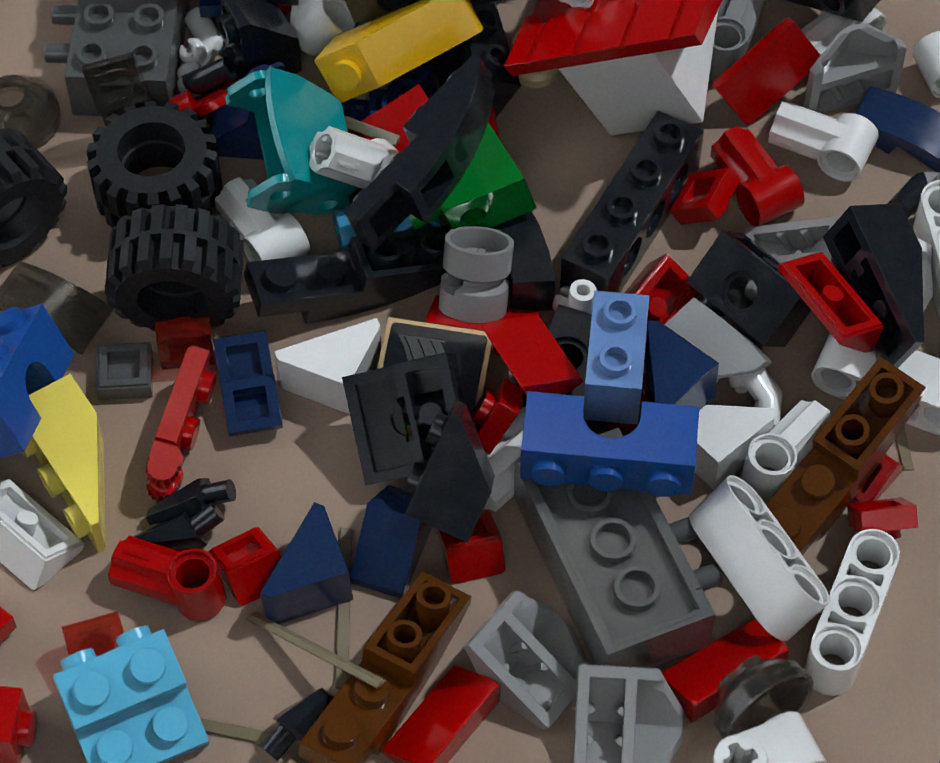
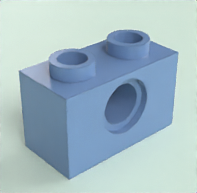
(616, 357)

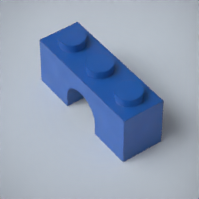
(30, 358)
(651, 458)

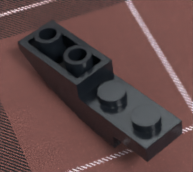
(441, 147)
(348, 280)

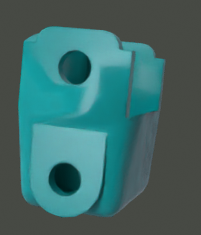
(287, 119)

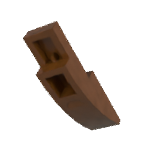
(845, 453)
(403, 654)

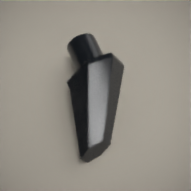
(192, 499)
(185, 531)
(295, 722)

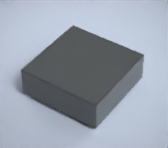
(124, 371)

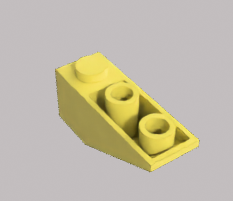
(71, 456)

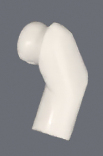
(206, 40)
(577, 296)
(761, 388)

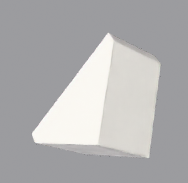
(317, 365)
(725, 438)

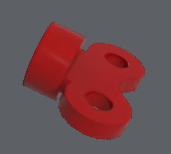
(205, 104)

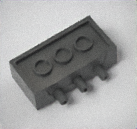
(117, 27)
(620, 570)

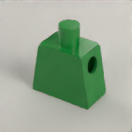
(487, 192)

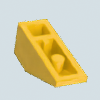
(394, 45)

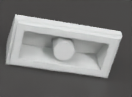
(32, 539)

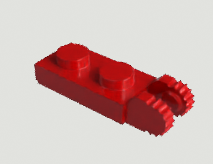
(178, 424)

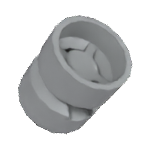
(475, 273)

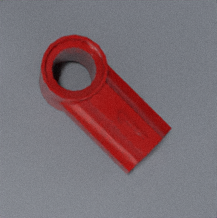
(763, 187)
(167, 574)

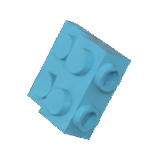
(130, 701)

